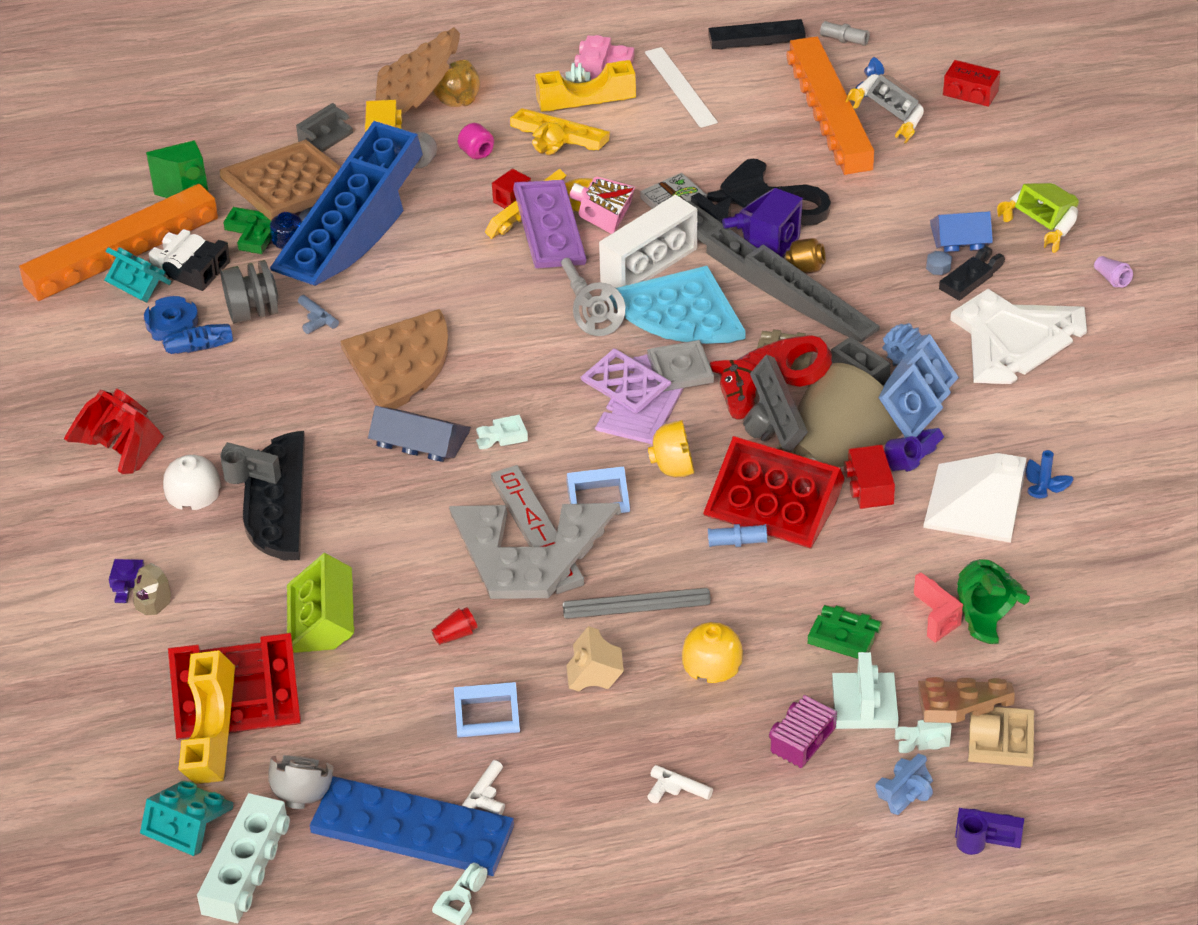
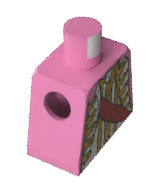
(603, 202)

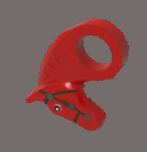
(736, 378)

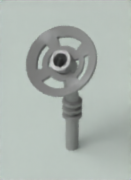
(595, 304)

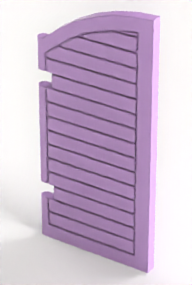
(644, 424)

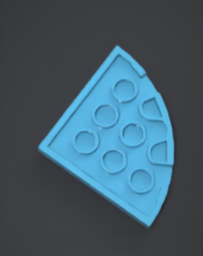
(682, 308)

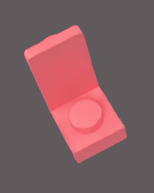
(946, 607)

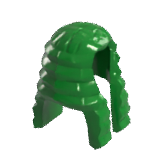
(987, 597)

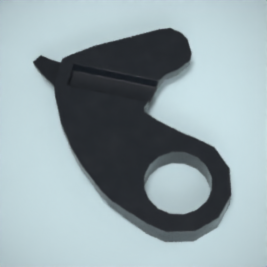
(747, 185)

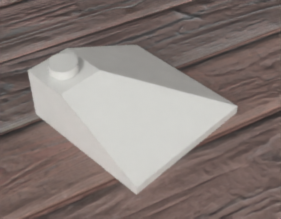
(977, 496)

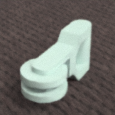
(578, 74)
(473, 879)

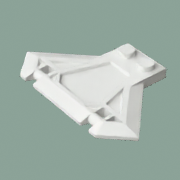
(1015, 335)

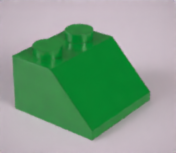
(176, 169)

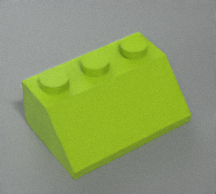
(320, 605)

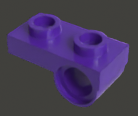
(908, 451)
(979, 827)

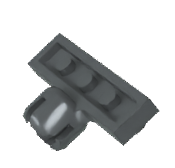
(776, 407)

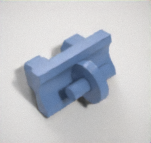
(910, 783)

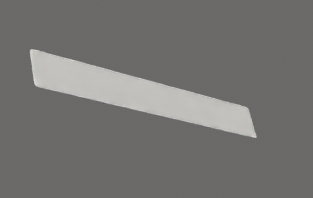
(681, 87)

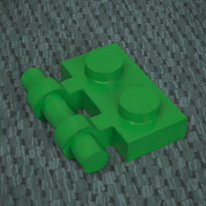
(843, 631)

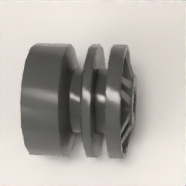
(249, 291)

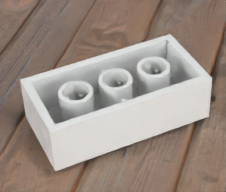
(649, 243)

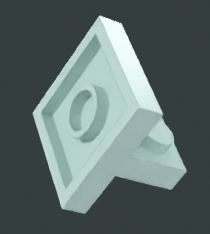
(865, 697)

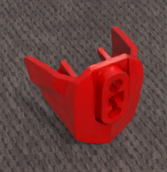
(108, 416)

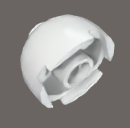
(191, 482)

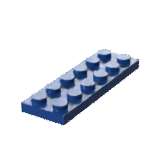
(412, 825)

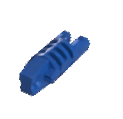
(198, 338)

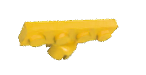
(554, 132)

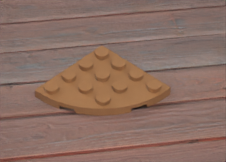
(417, 73)
(399, 357)

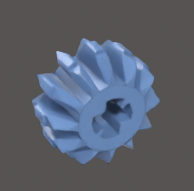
(900, 341)

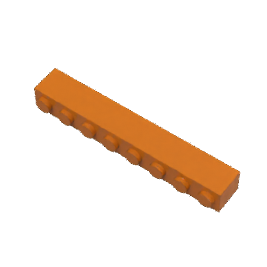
(827, 98)
(134, 233)

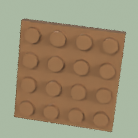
(282, 179)

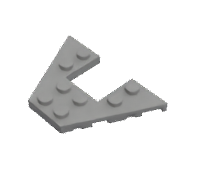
(528, 570)

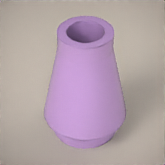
(1115, 272)

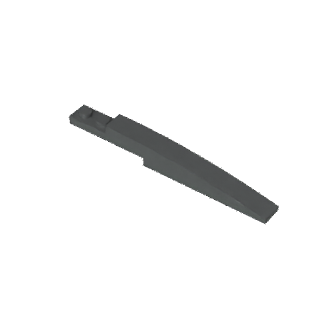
(781, 279)

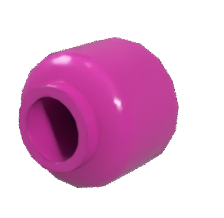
(475, 141)

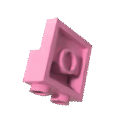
(598, 51)

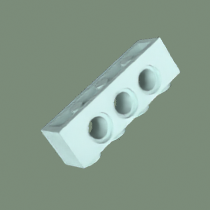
(243, 858)

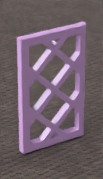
(647, 394)

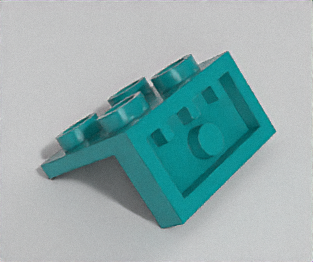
(181, 814)

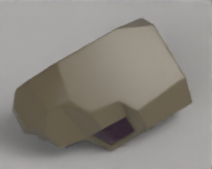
(151, 590)

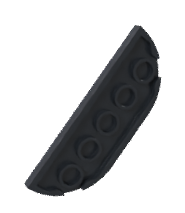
(275, 510)

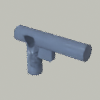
(317, 316)

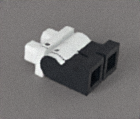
(190, 258)

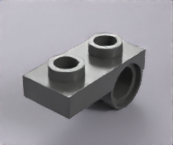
(242, 462)

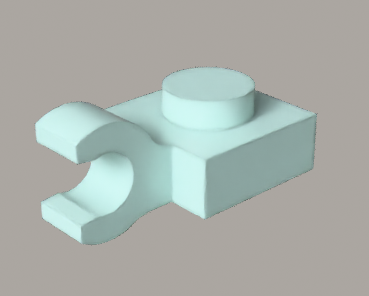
(505, 430)
(926, 736)

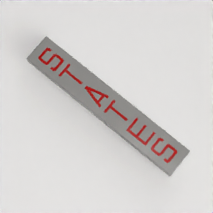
(531, 517)

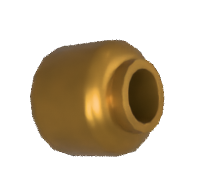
(806, 255)

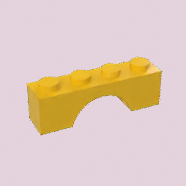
(613, 84)
(212, 686)

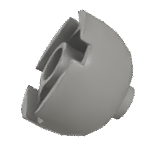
(299, 780)

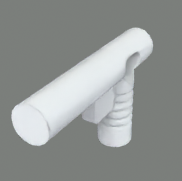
(674, 784)
(484, 792)

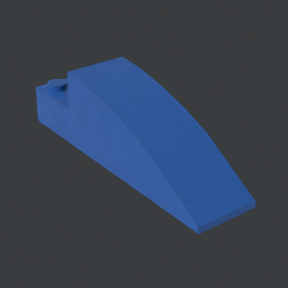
(353, 208)

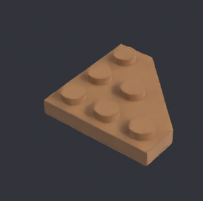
(951, 701)

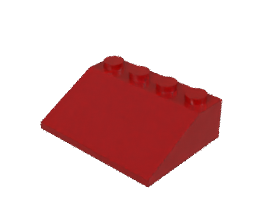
(774, 489)

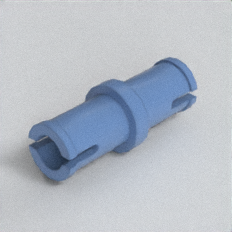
(737, 535)

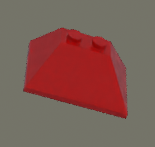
(262, 686)

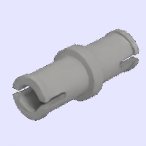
(845, 33)

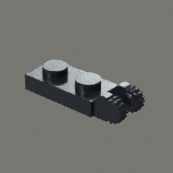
(971, 274)

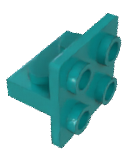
(134, 274)

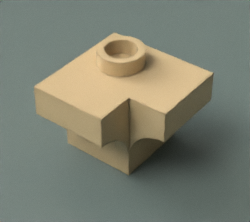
(594, 662)

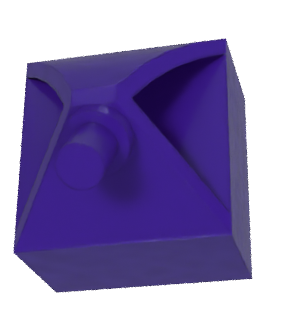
(770, 221)

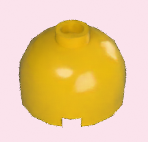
(672, 450)
(712, 652)

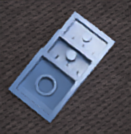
(918, 387)

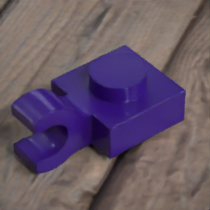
(123, 576)

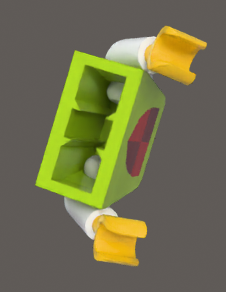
(1046, 205)

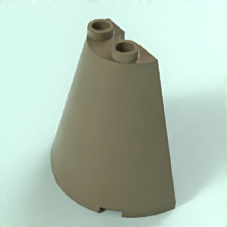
(843, 414)

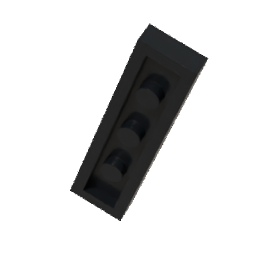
(756, 34)

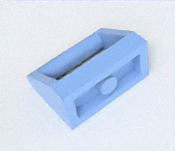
(599, 479)
(486, 694)

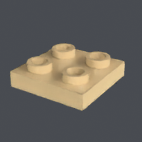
(1002, 737)

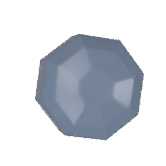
(939, 262)

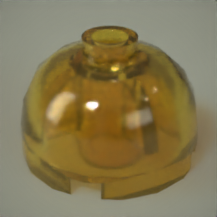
(458, 85)

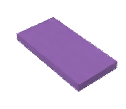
(549, 223)

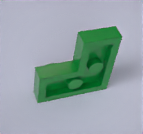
(254, 227)

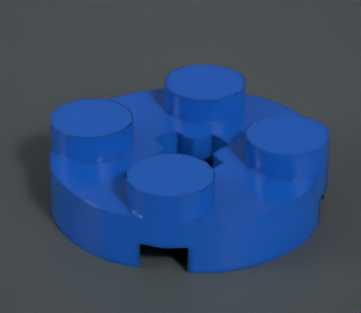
(158, 321)

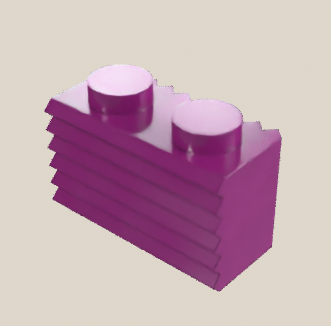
(802, 730)

